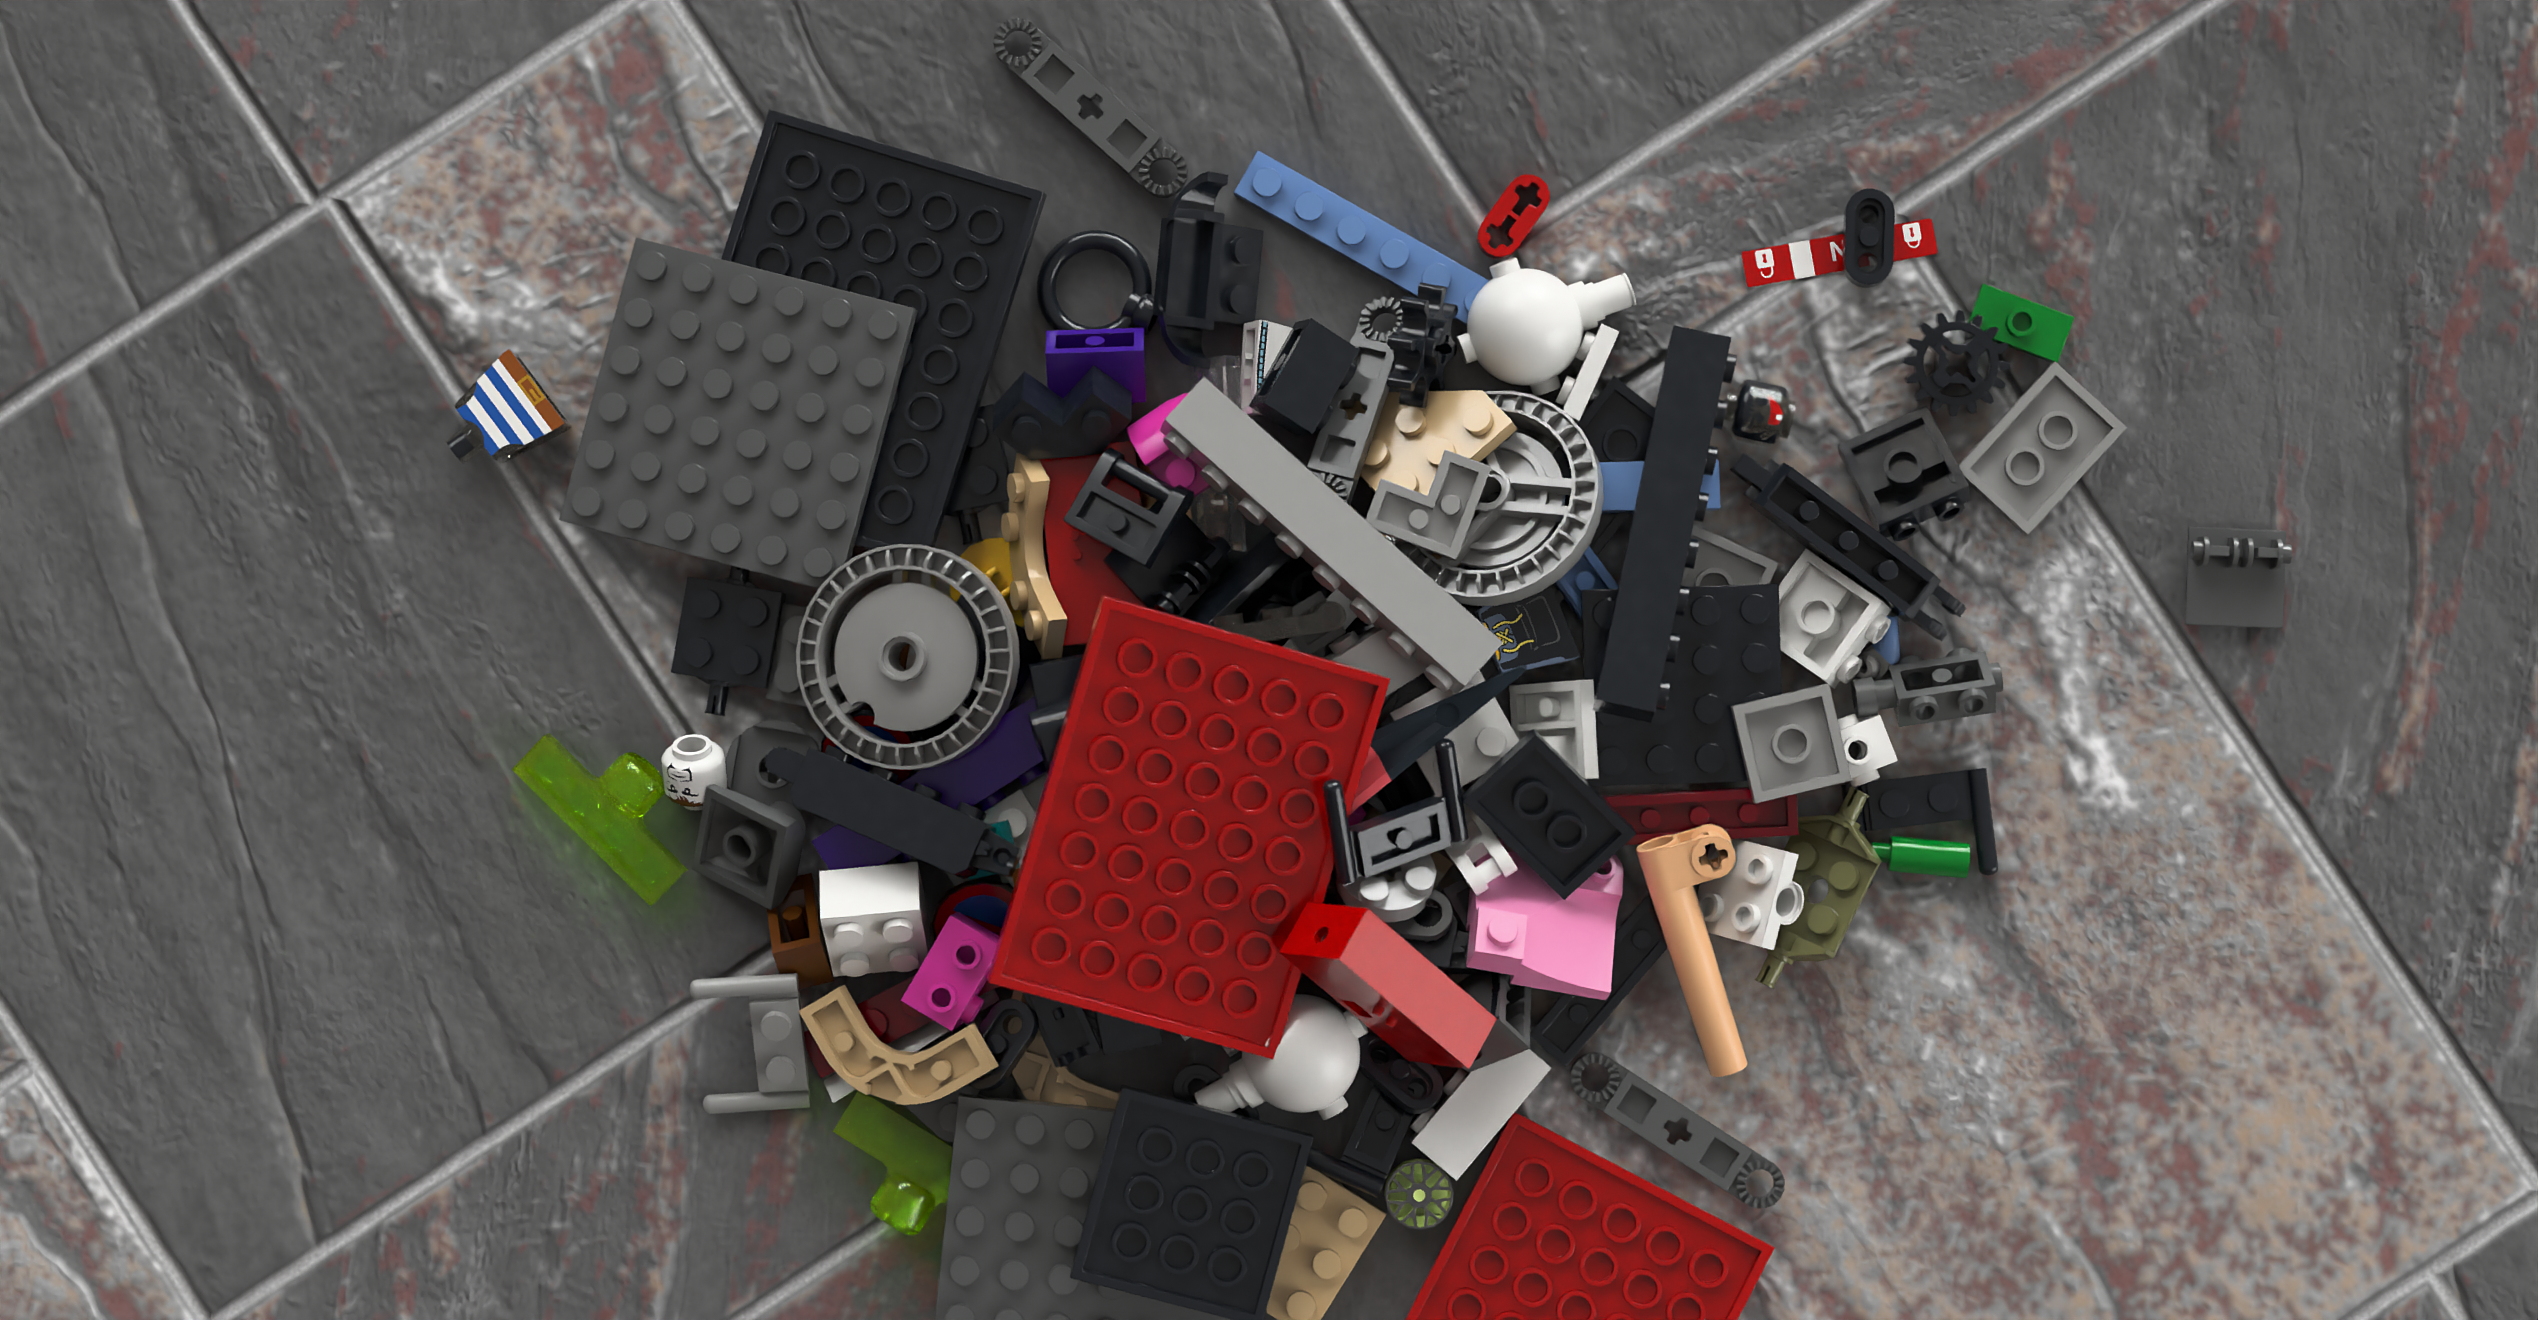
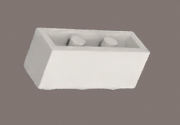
(1475, 1110)

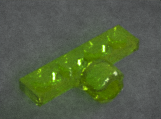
(607, 811)
(914, 1161)

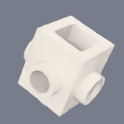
(1873, 745)

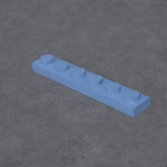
(1355, 233)

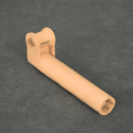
(1671, 870)

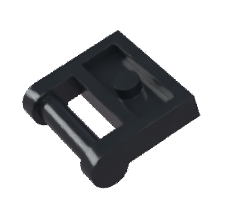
(1121, 522)

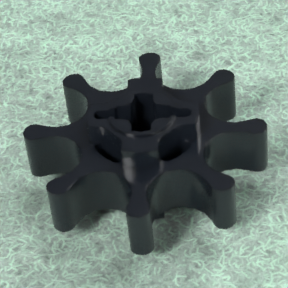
(1422, 345)

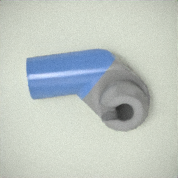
(1882, 654)

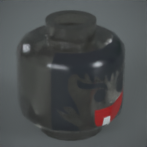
(1759, 412)

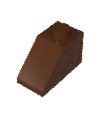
(798, 935)

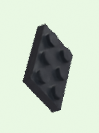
(1548, 814)

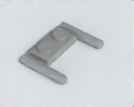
(776, 1040)

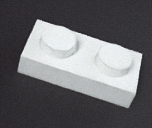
(1594, 354)

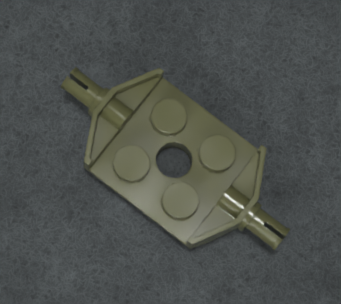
(1841, 855)

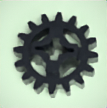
(1971, 347)

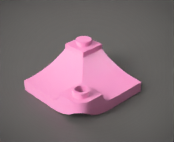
(1540, 937)

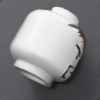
(690, 767)

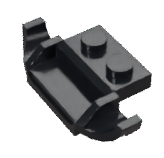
(1203, 270)

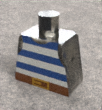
(506, 413)

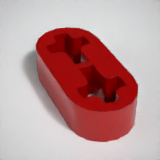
(1522, 224)

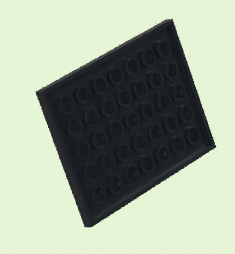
(911, 236)

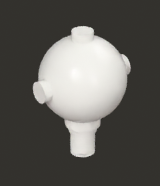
(1532, 324)
(1308, 1069)

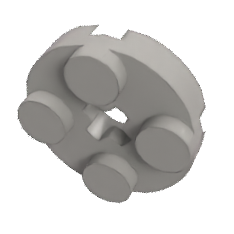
(1395, 899)

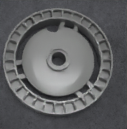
(1531, 503)
(871, 647)

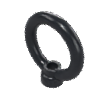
(1139, 305)

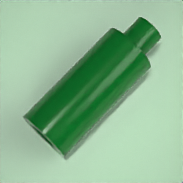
(1925, 856)

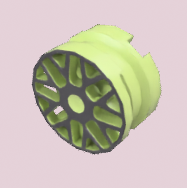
(1418, 1194)

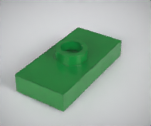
(2022, 323)

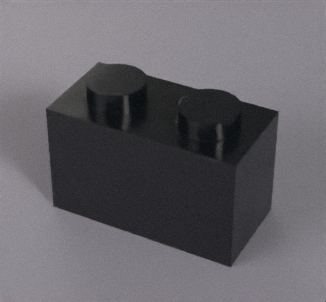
(1305, 378)

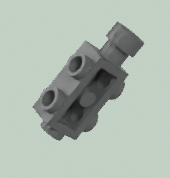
(1932, 688)

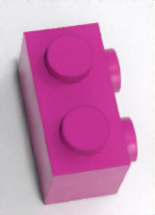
(953, 973)

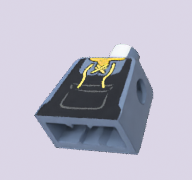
(1531, 632)

